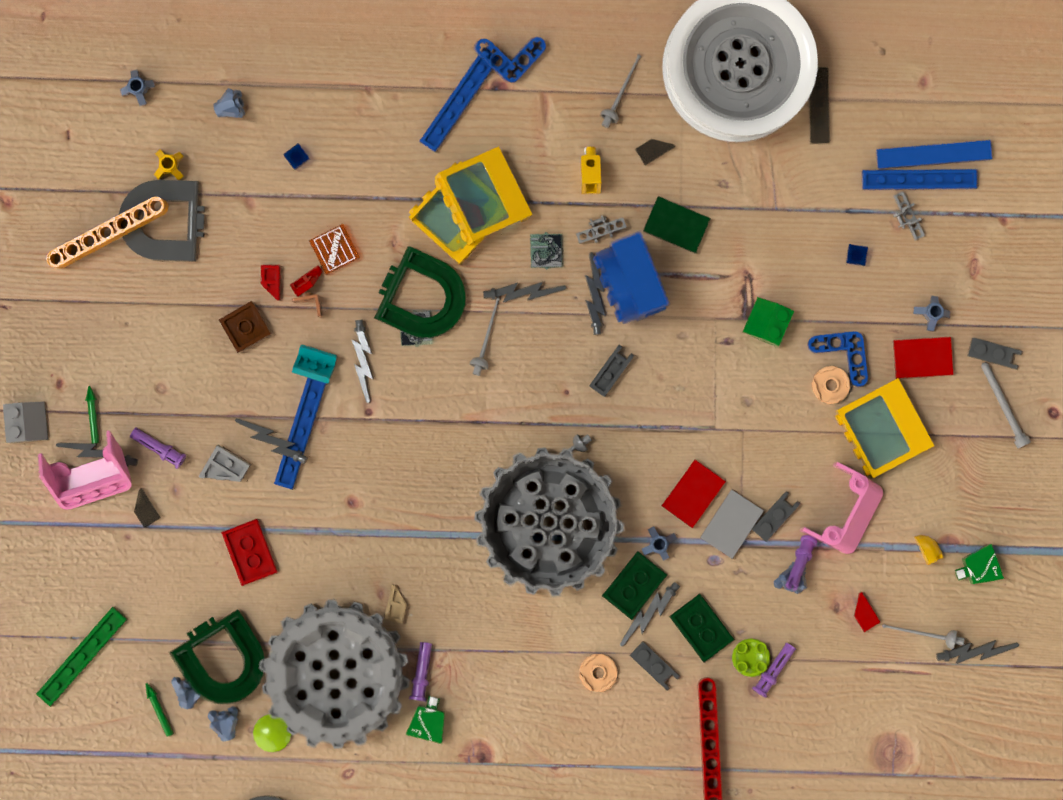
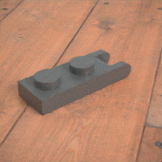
(992, 353)
(610, 372)
(774, 517)
(653, 664)

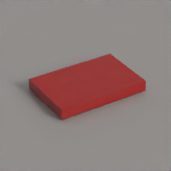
(923, 357)
(693, 493)
(249, 552)

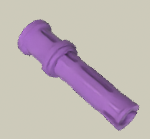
(165, 452)
(803, 554)
(787, 650)
(420, 680)

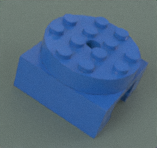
(630, 279)

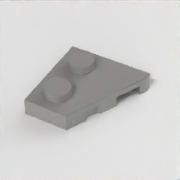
(224, 466)

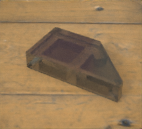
(652, 150)
(145, 510)

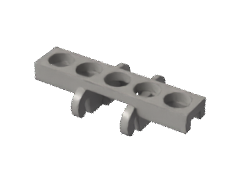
(903, 212)
(605, 225)

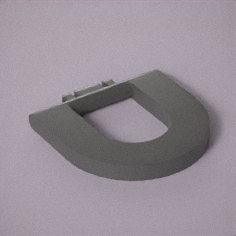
(165, 249)

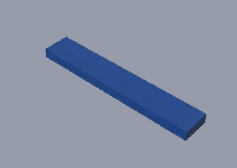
(457, 102)
(934, 154)
(919, 179)
(300, 431)

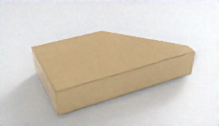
(395, 607)

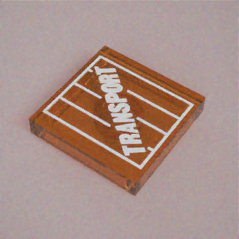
(334, 249)

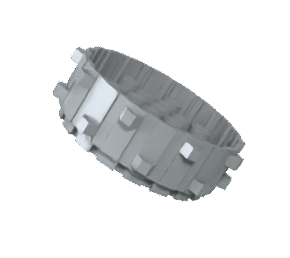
(589, 502)
(288, 675)

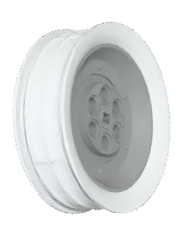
(723, 107)

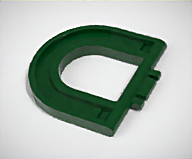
(410, 323)
(197, 676)

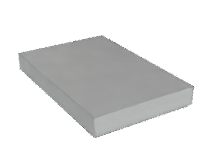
(731, 524)

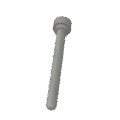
(1020, 439)

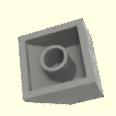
(25, 422)

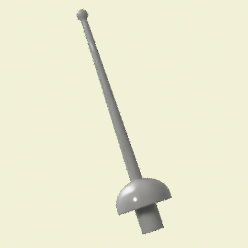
(609, 114)
(479, 362)
(578, 443)
(951, 638)

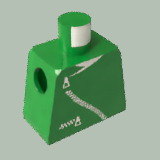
(980, 566)
(428, 722)

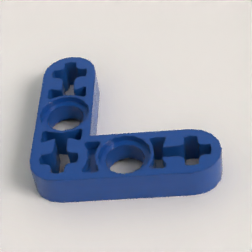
(507, 64)
(845, 345)

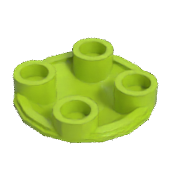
(751, 657)
(271, 733)

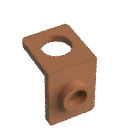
(307, 296)

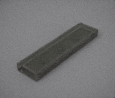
(819, 108)

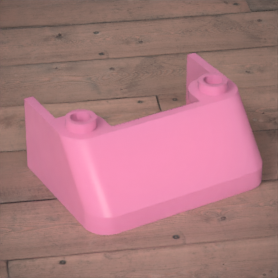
(89, 481)
(848, 538)

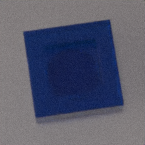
(296, 156)
(856, 255)

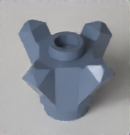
(137, 87)
(230, 104)
(932, 312)
(659, 543)
(783, 578)
(185, 694)
(224, 723)

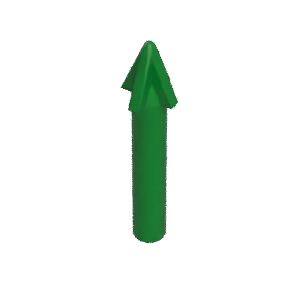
(90, 398)
(151, 694)

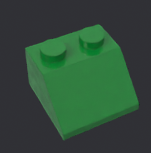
(768, 321)

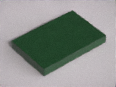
(676, 225)
(634, 585)
(701, 628)

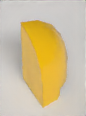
(929, 549)

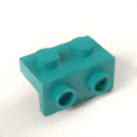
(314, 364)

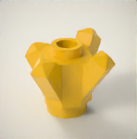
(168, 164)

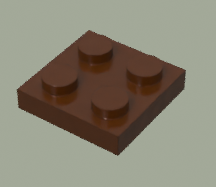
(244, 327)

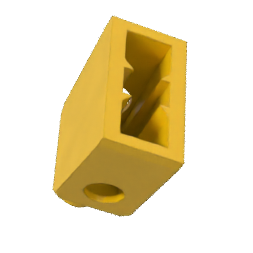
(590, 172)

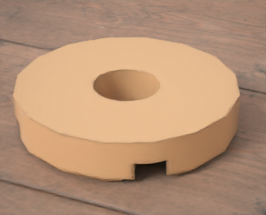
(819, 385)
(598, 684)

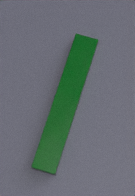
(81, 656)

